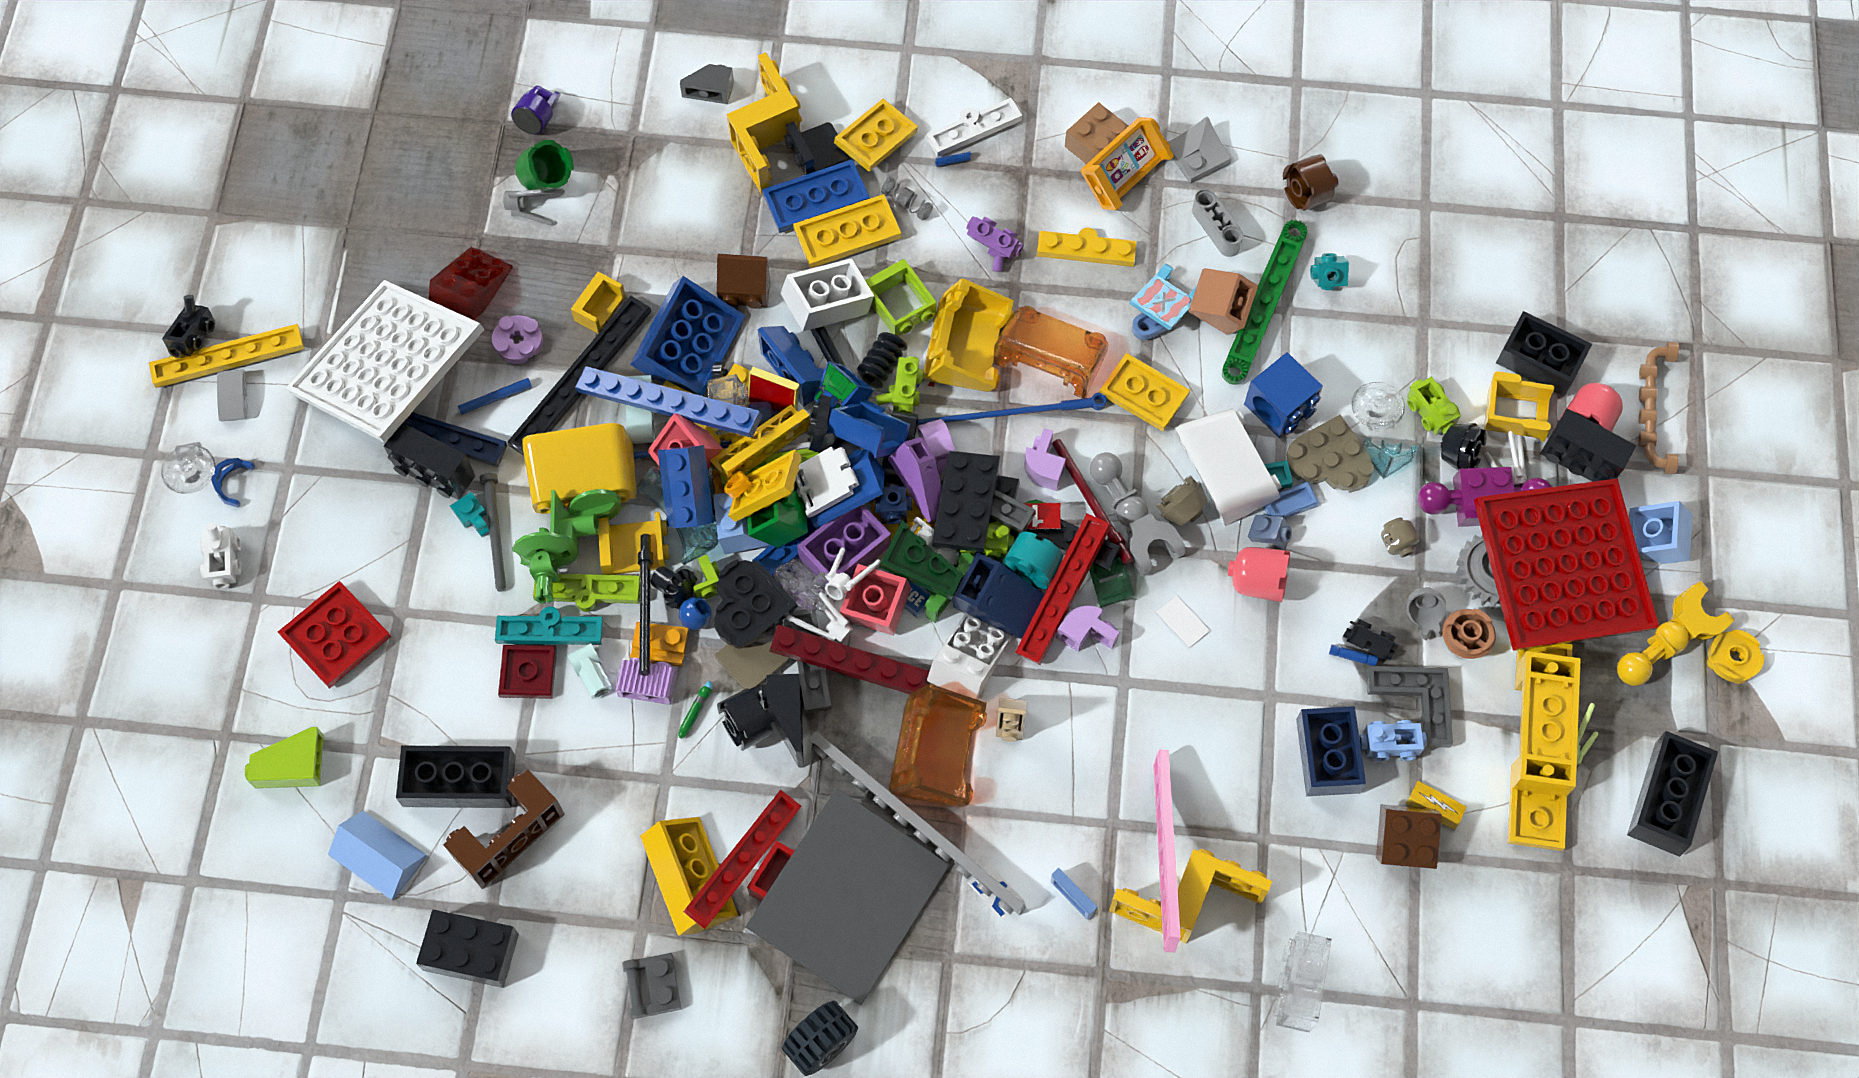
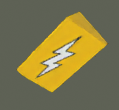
(1427, 797)

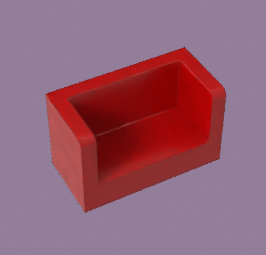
(769, 870)

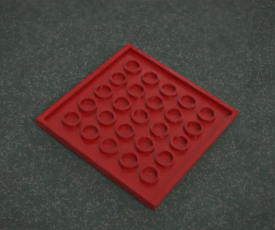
(1565, 564)

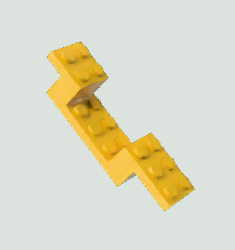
(1547, 746)

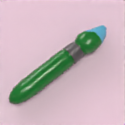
(703, 694)

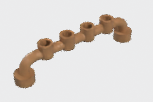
(1649, 415)

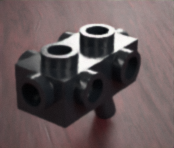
(189, 329)

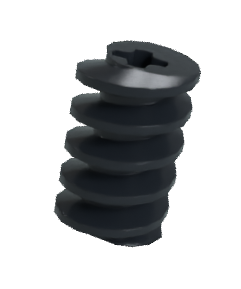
(881, 359)

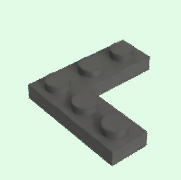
(1428, 683)

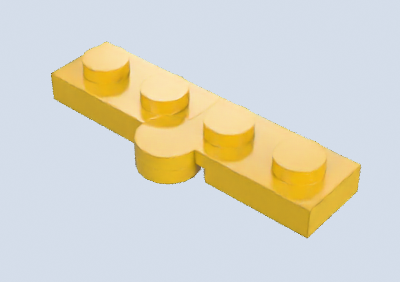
(1086, 247)

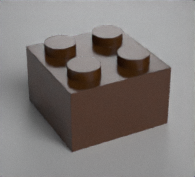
(1408, 836)

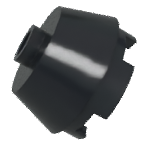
(1462, 445)

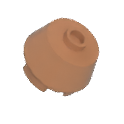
(1469, 633)

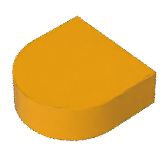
(737, 484)

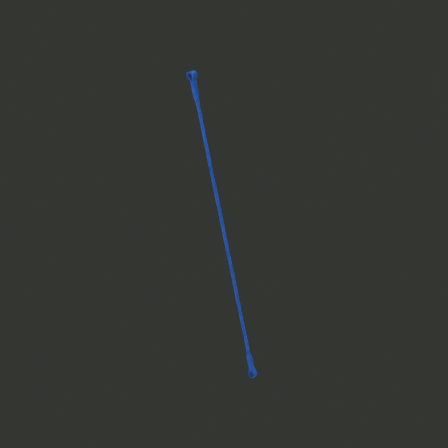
(1064, 405)

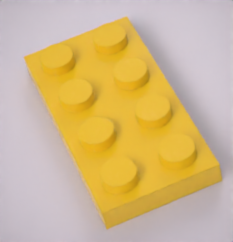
(847, 231)

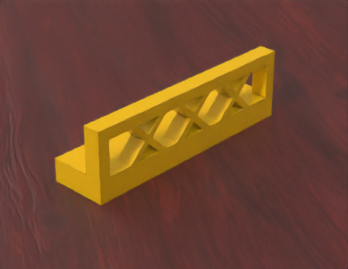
(764, 446)

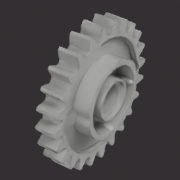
(1477, 572)

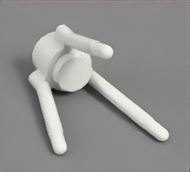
(1518, 469)
(841, 583)
(838, 626)

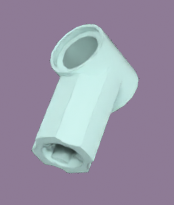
(588, 667)

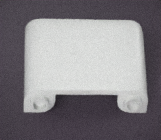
(1228, 464)

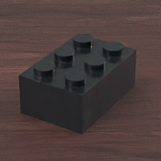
(1544, 353)
(1587, 448)
(429, 461)
(467, 948)

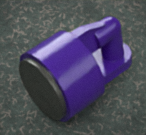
(534, 110)

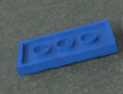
(814, 194)

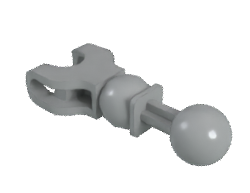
(1133, 513)

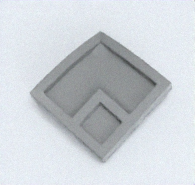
(1199, 151)

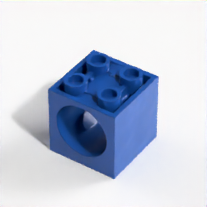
(1283, 395)

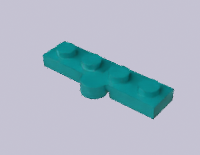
(549, 629)

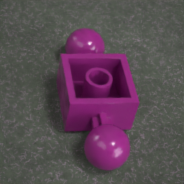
(1468, 485)

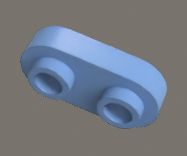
(1153, 327)

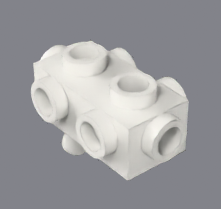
(219, 553)

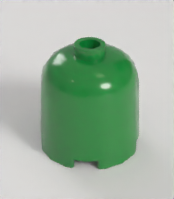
(544, 166)

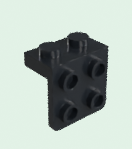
(814, 147)
(818, 427)

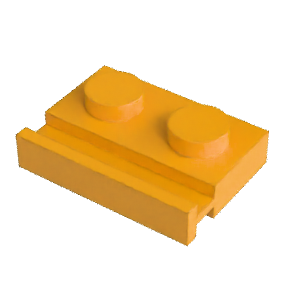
(666, 644)

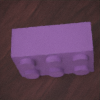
(856, 532)

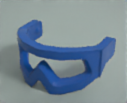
(219, 476)

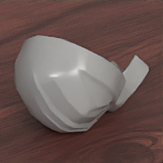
(1427, 610)

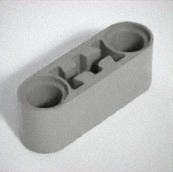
(1217, 222)

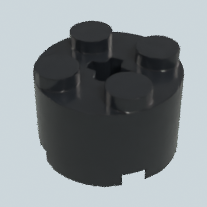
(746, 718)

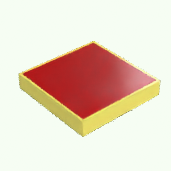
(772, 388)

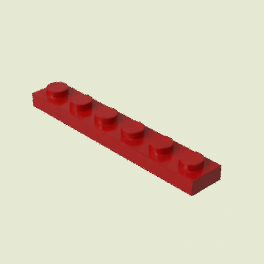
(1063, 589)
(742, 859)

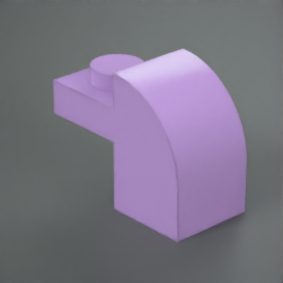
(938, 441)
(1041, 466)
(1086, 622)

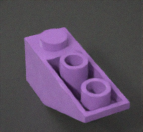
(919, 474)

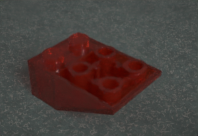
(469, 282)

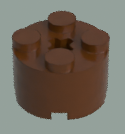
(1309, 182)

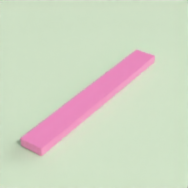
(1166, 852)

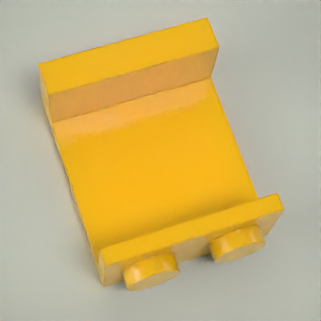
(621, 545)

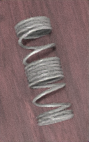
(907, 198)

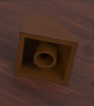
(743, 280)

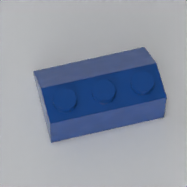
(790, 361)
(871, 485)
(685, 486)

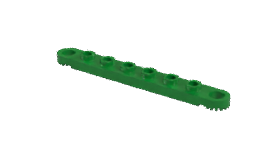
(1264, 302)

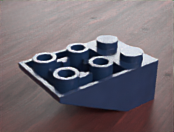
(997, 596)

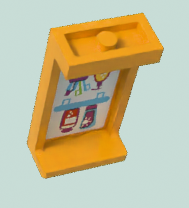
(1126, 161)

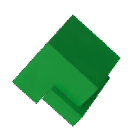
(780, 521)

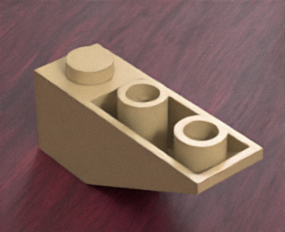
(1010, 719)

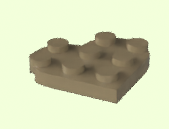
(1332, 456)

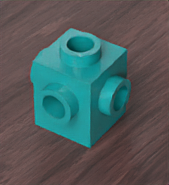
(1330, 271)

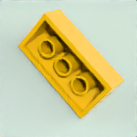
(682, 866)

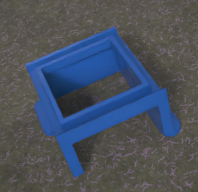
(867, 427)

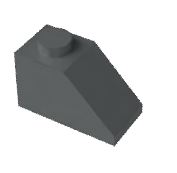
(709, 84)

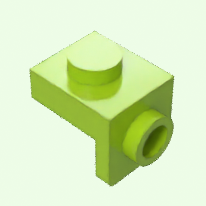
(711, 572)

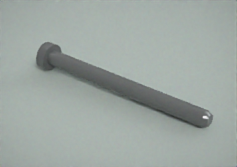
(489, 480)

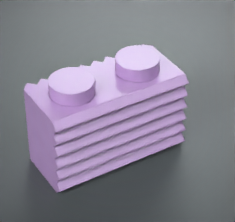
(655, 687)

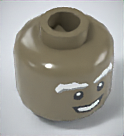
(1400, 537)

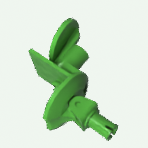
(558, 548)

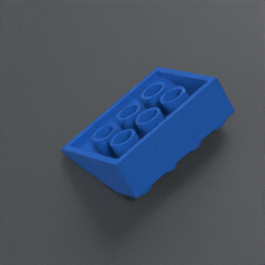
(687, 337)

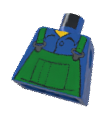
(842, 386)

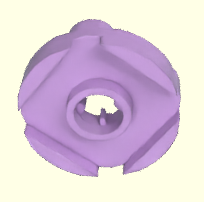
(514, 326)

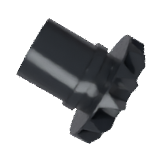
(675, 586)

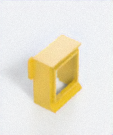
(1510, 386)

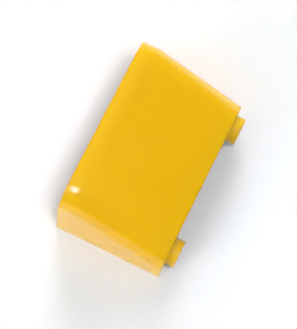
(965, 337)
(579, 462)

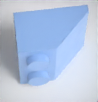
(1662, 532)
(732, 535)

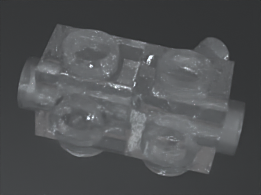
(802, 585)

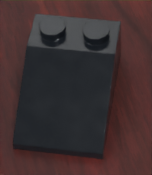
(784, 700)

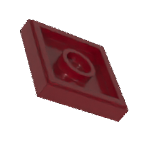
(527, 671)

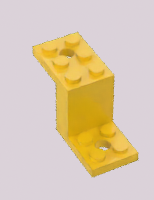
(763, 122)
(1199, 873)

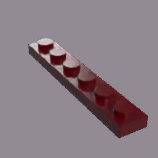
(848, 660)

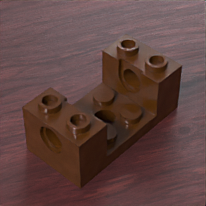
(540, 814)

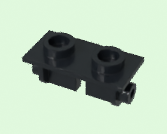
(1380, 645)

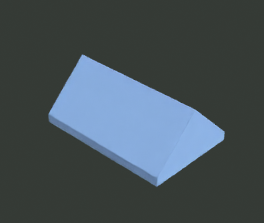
(375, 854)

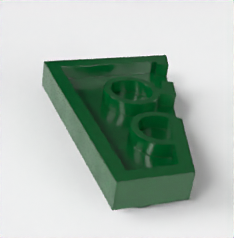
(915, 560)

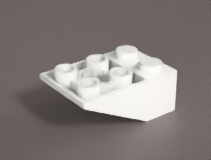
(968, 657)

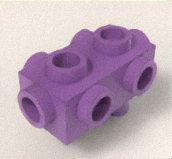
(1000, 243)

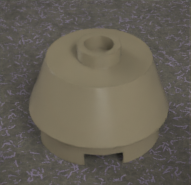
(1183, 502)

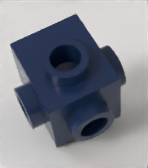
(893, 504)

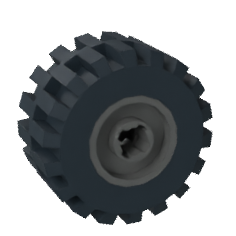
(819, 1038)

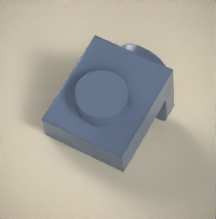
(1270, 530)

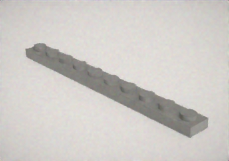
(924, 831)

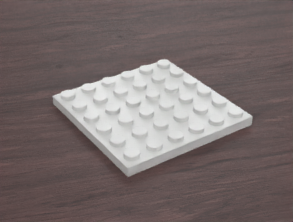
(385, 360)

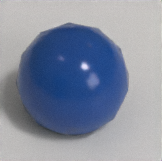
(695, 613)

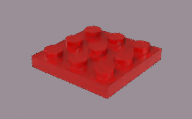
(334, 634)

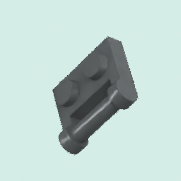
(661, 985)

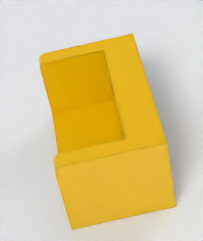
(598, 302)

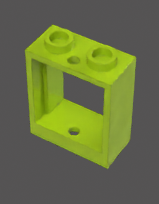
(891, 277)

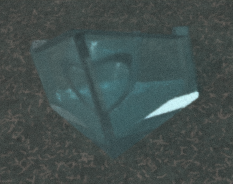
(1388, 457)

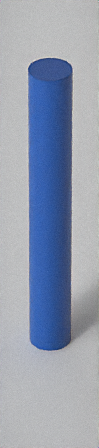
(494, 396)

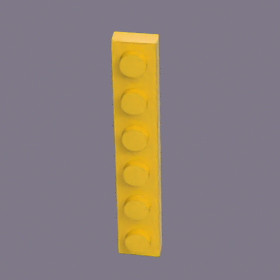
(227, 355)

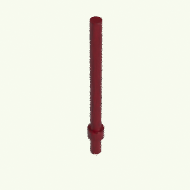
(1113, 536)

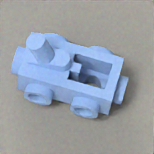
(1384, 739)

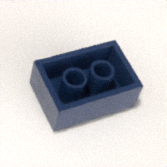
(1330, 751)

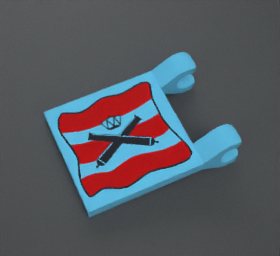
(1163, 300)

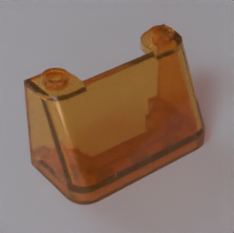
(1052, 348)
(936, 746)

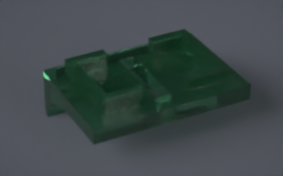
(1114, 589)

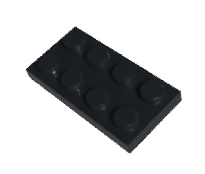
(966, 501)

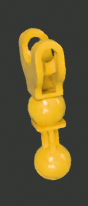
(1673, 636)

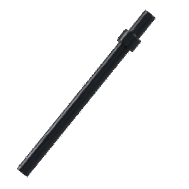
(645, 561)

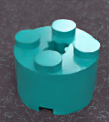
(1033, 559)

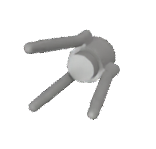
(518, 199)

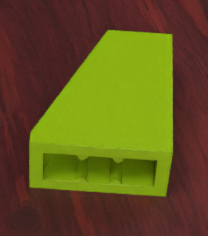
(288, 762)

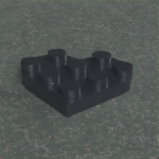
(749, 604)

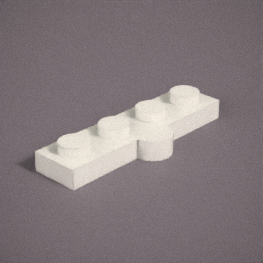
(973, 126)

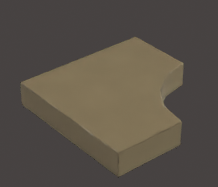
(750, 664)

